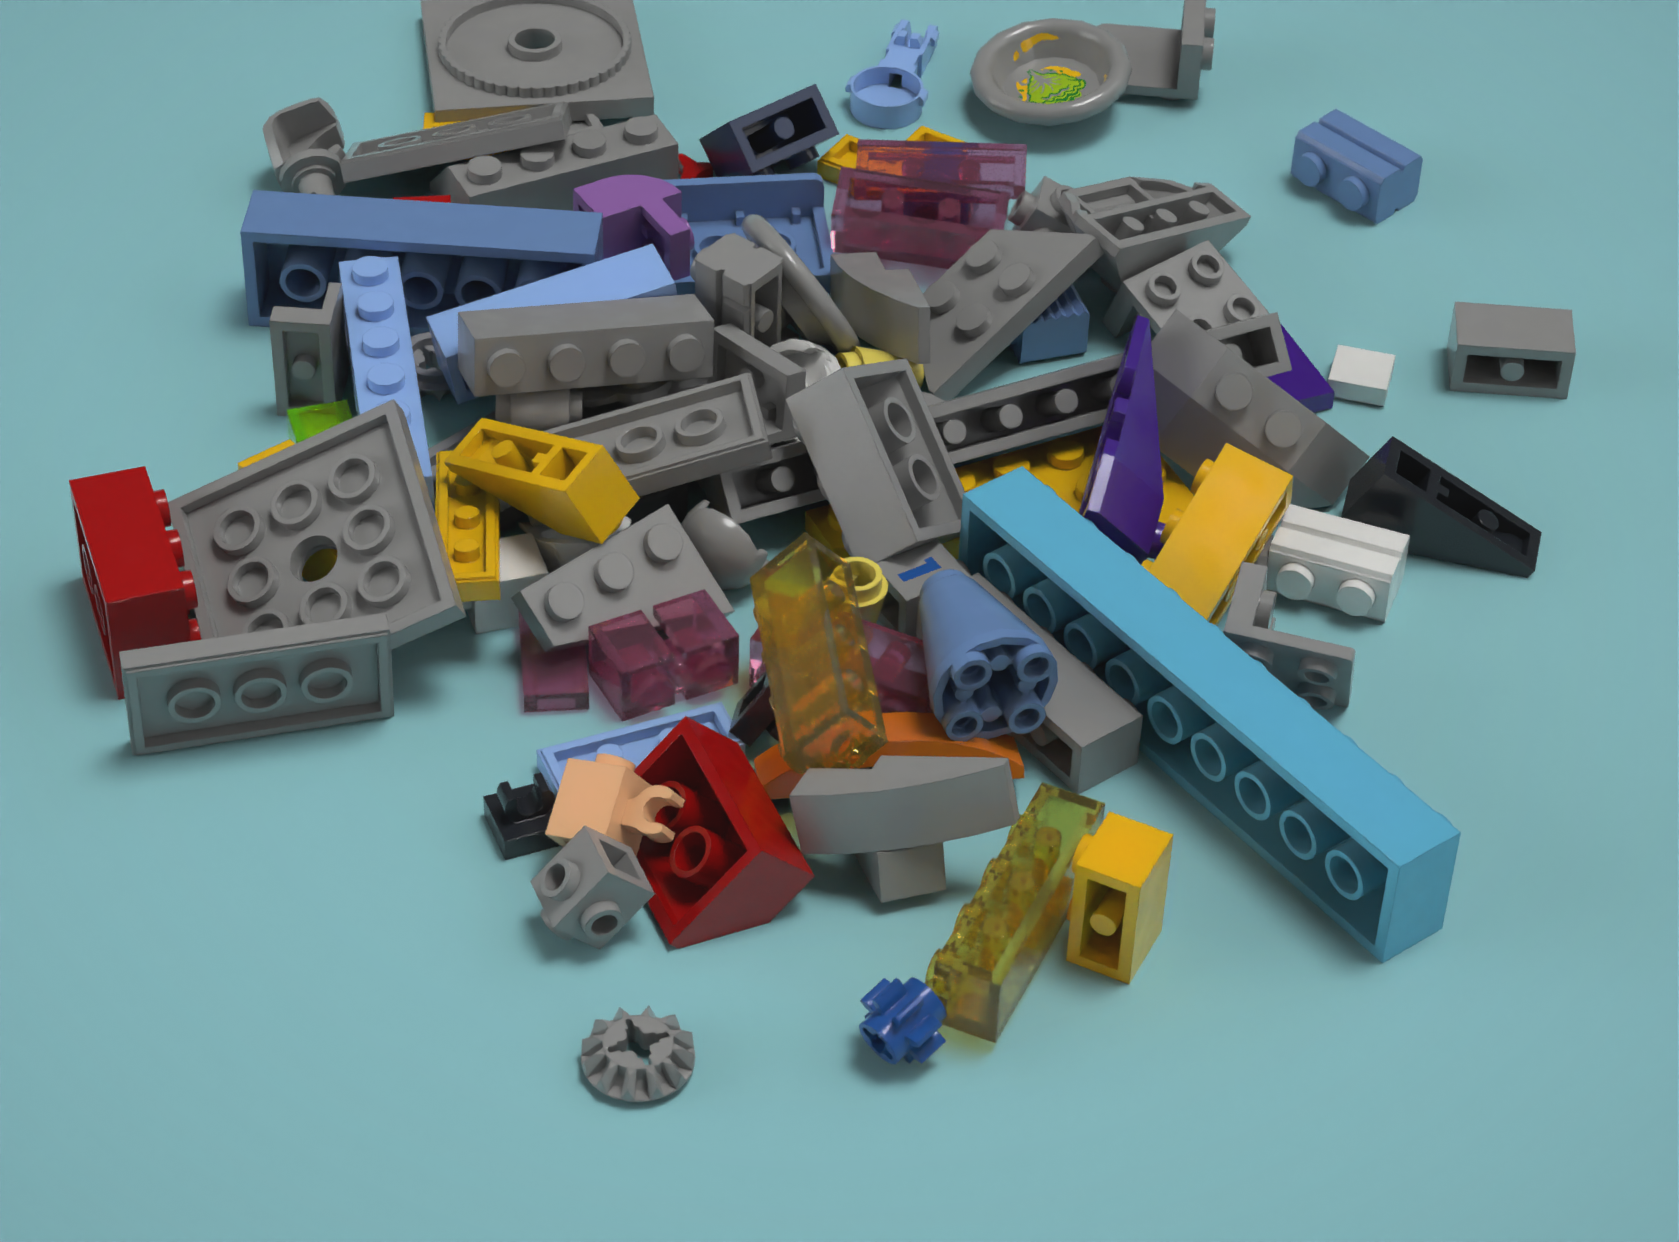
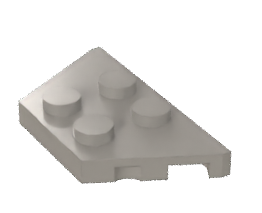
(995, 296)

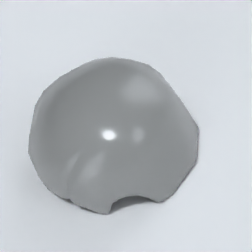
(723, 546)

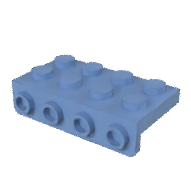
(786, 201)

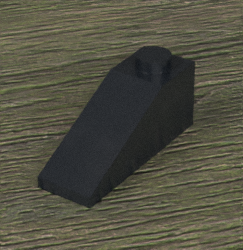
(1439, 512)

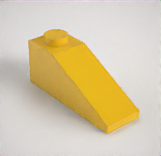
(546, 476)

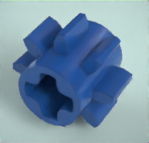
(903, 1020)

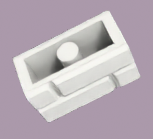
(1337, 562)

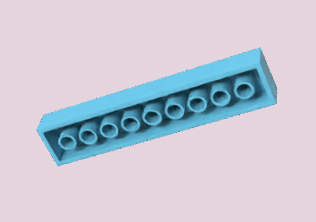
(1221, 720)

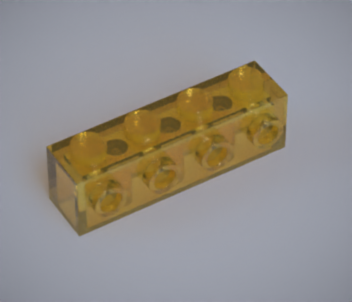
(817, 659)
(1013, 914)

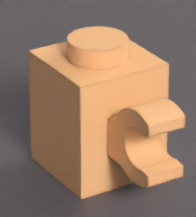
(611, 801)

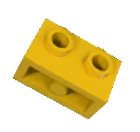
(1118, 896)

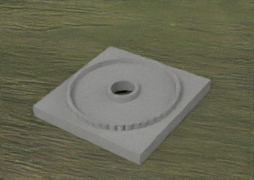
(534, 54)
(340, 491)

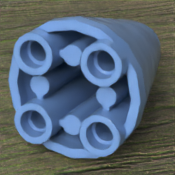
(981, 661)

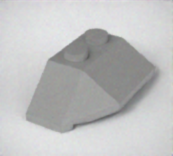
(1149, 222)
(1218, 398)

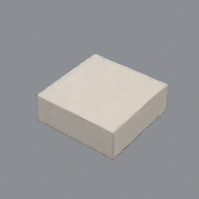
(1361, 375)

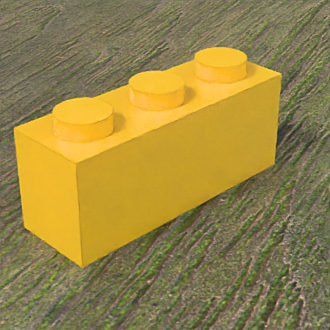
(1225, 523)

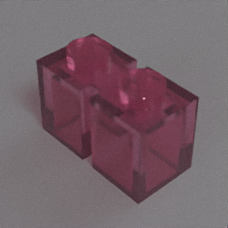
(644, 672)

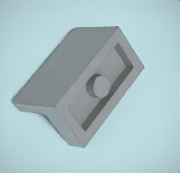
(309, 353)

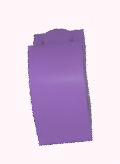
(637, 214)

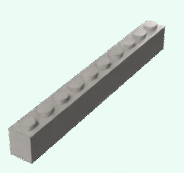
(985, 421)

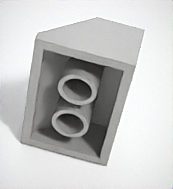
(879, 459)

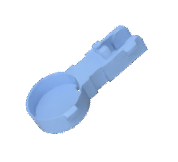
(870, 91)

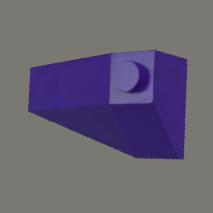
(1126, 471)

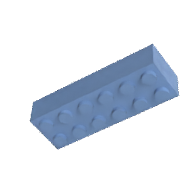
(443, 249)

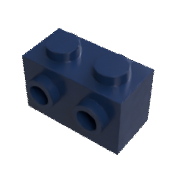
(771, 135)

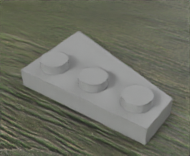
(623, 575)

